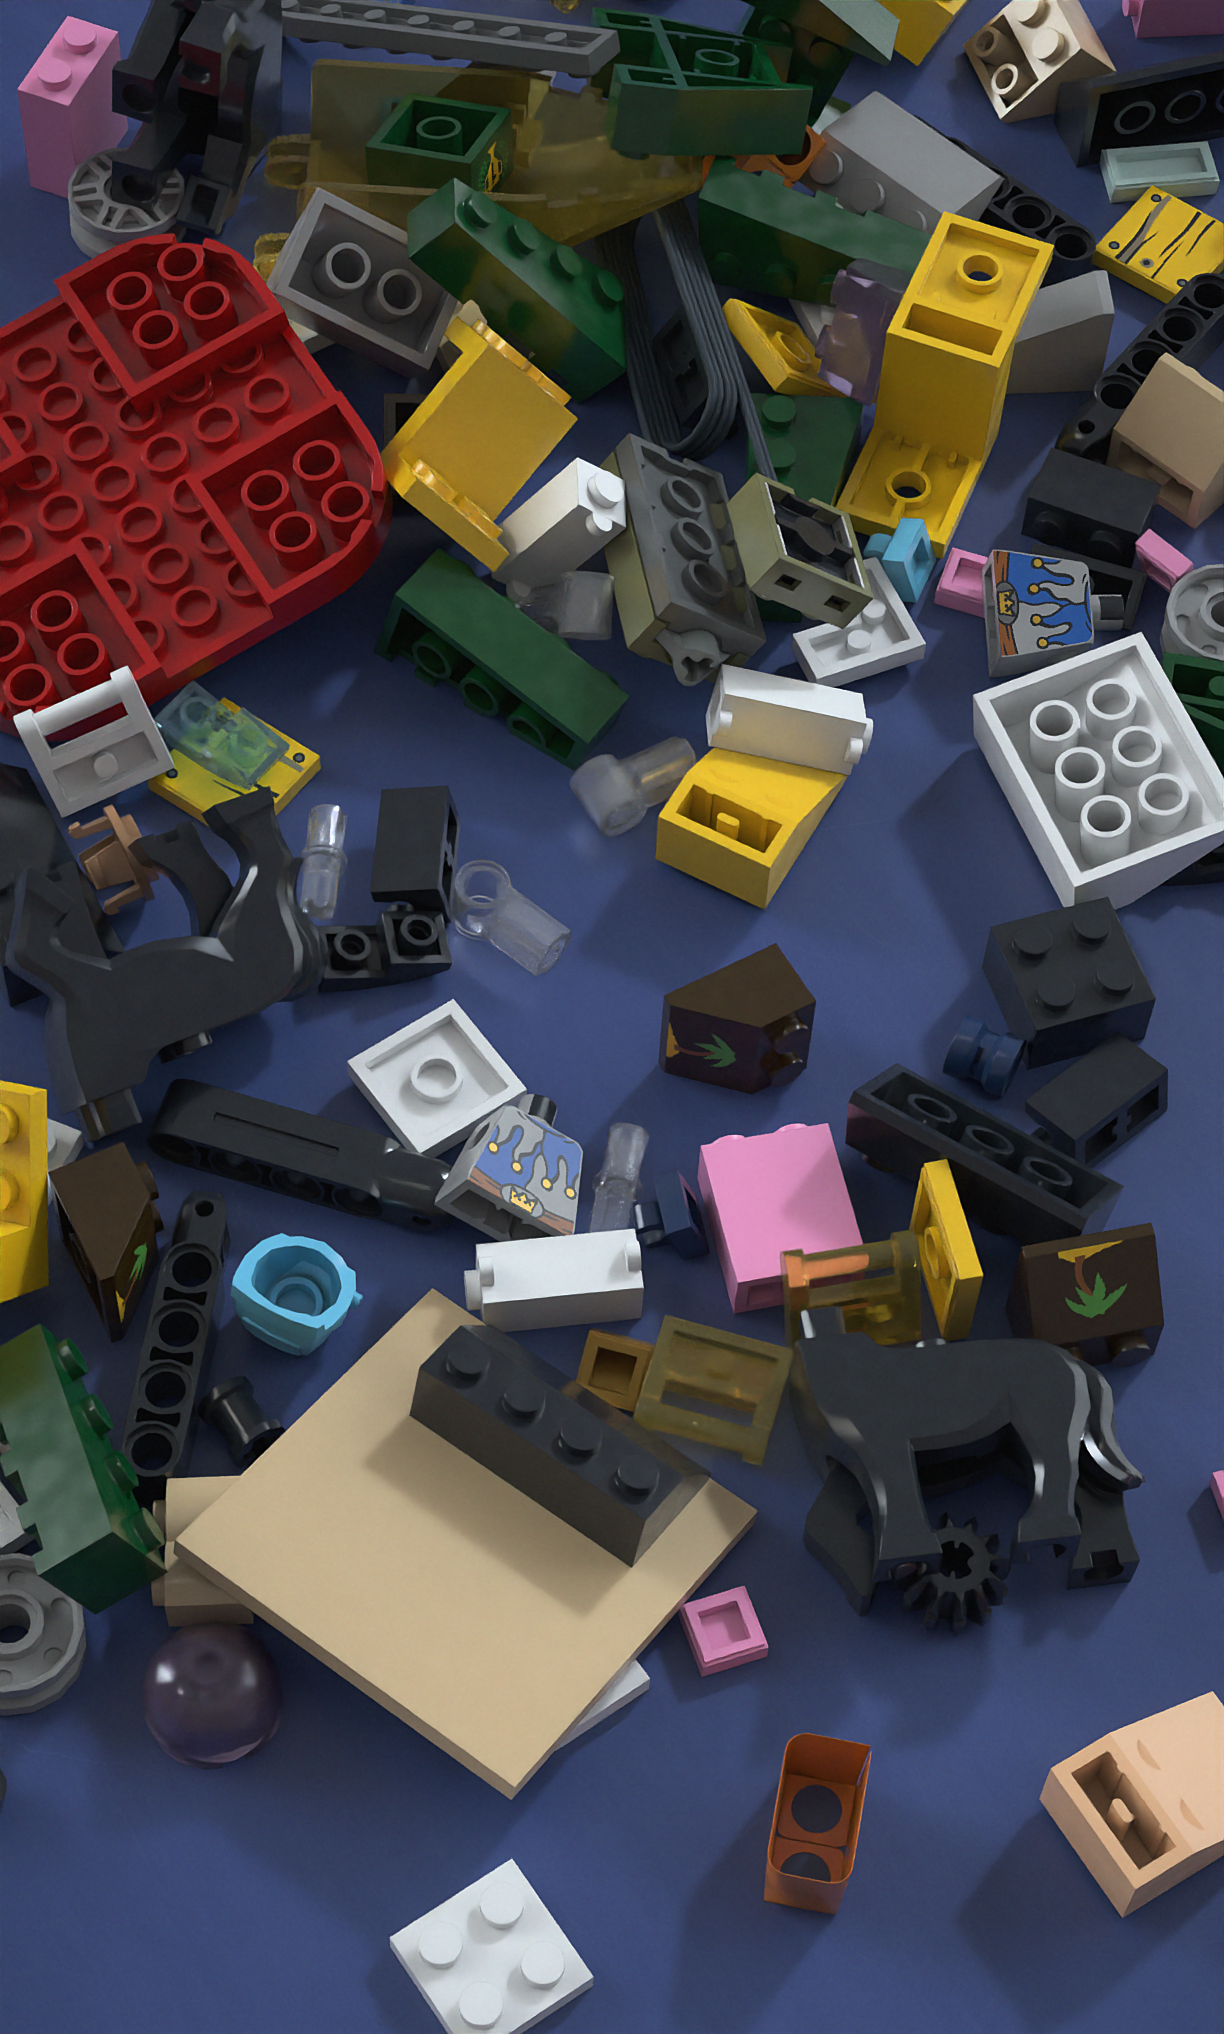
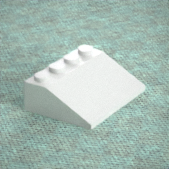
(1103, 772)

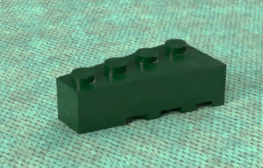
(788, 242)
(523, 285)
(810, 451)
(499, 660)
(73, 1481)

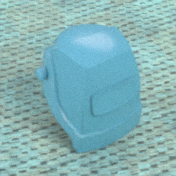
(293, 1292)

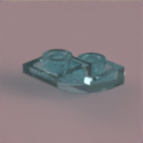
(217, 739)

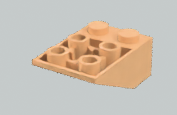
(1145, 1801)

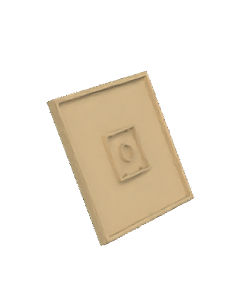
(438, 1575)

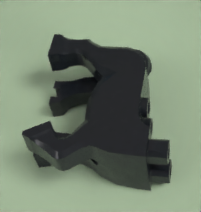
(203, 86)
(167, 995)
(939, 1420)

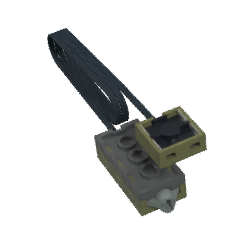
(687, 551)

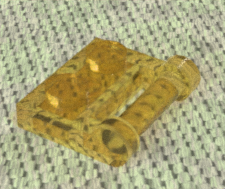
(880, 1306)
(719, 1370)

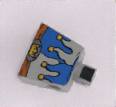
(1041, 611)
(516, 1175)

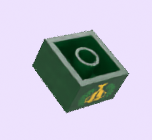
(440, 140)

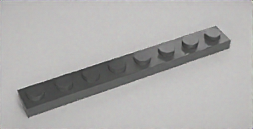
(452, 34)

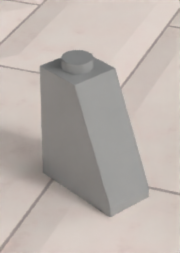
(1064, 337)

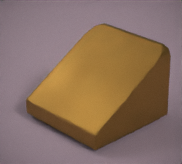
(614, 1367)

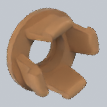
(112, 862)

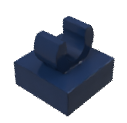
(672, 1217)

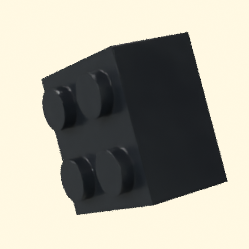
(1067, 981)

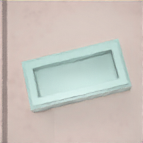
(1174, 168)

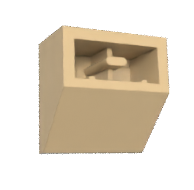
(1033, 50)
(1175, 439)

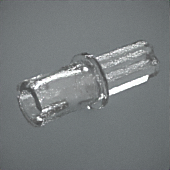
(323, 860)
(618, 1180)

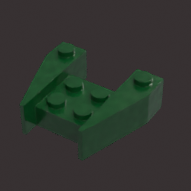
(823, 43)
(697, 90)

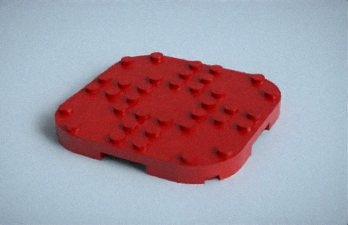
(168, 478)

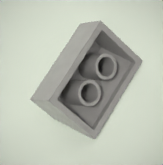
(898, 167)
(357, 287)

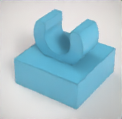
(904, 557)

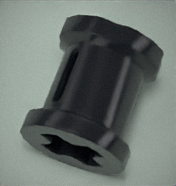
(240, 1420)

